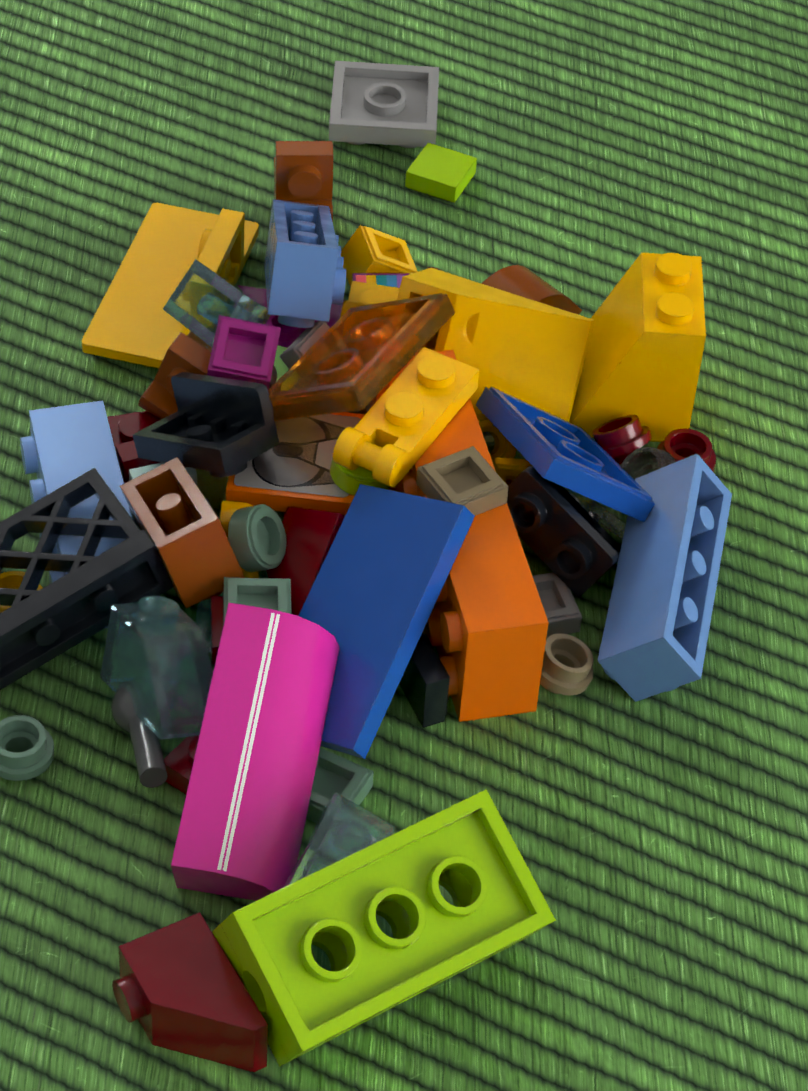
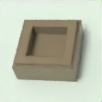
(463, 480)

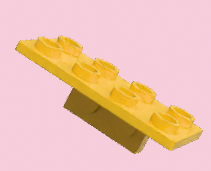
(131, 314)

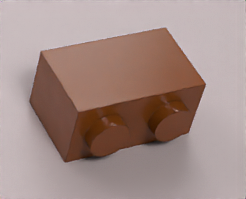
(183, 531)

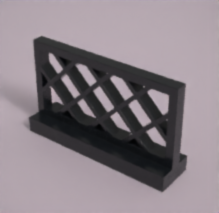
(80, 603)

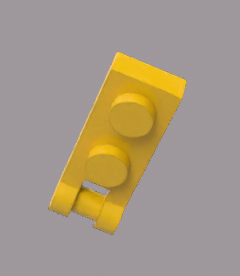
(407, 417)

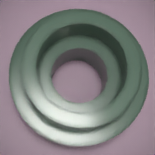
(24, 748)

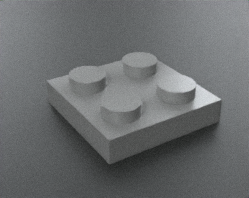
(384, 104)

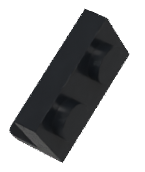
(216, 425)
(560, 531)

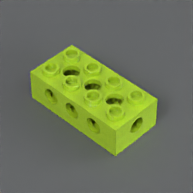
(399, 880)

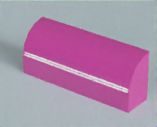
(255, 754)

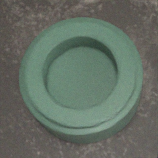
(257, 538)

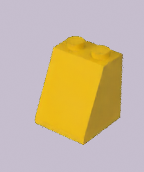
(646, 347)

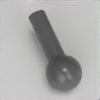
(145, 743)

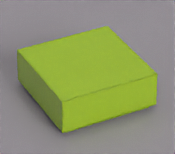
(440, 172)

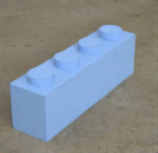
(63, 447)

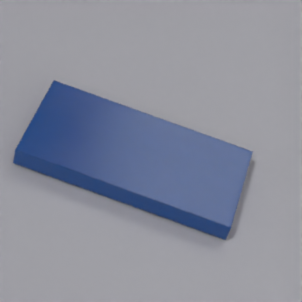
(377, 600)

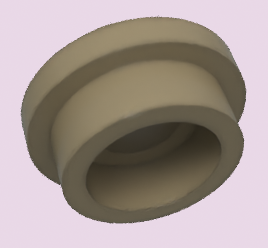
(566, 665)

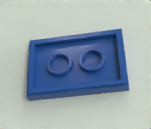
(565, 453)

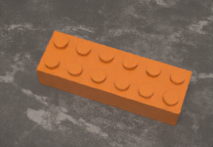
(489, 610)

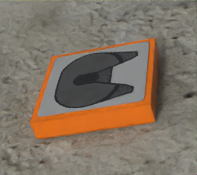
(297, 468)

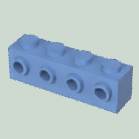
(302, 264)
(666, 581)

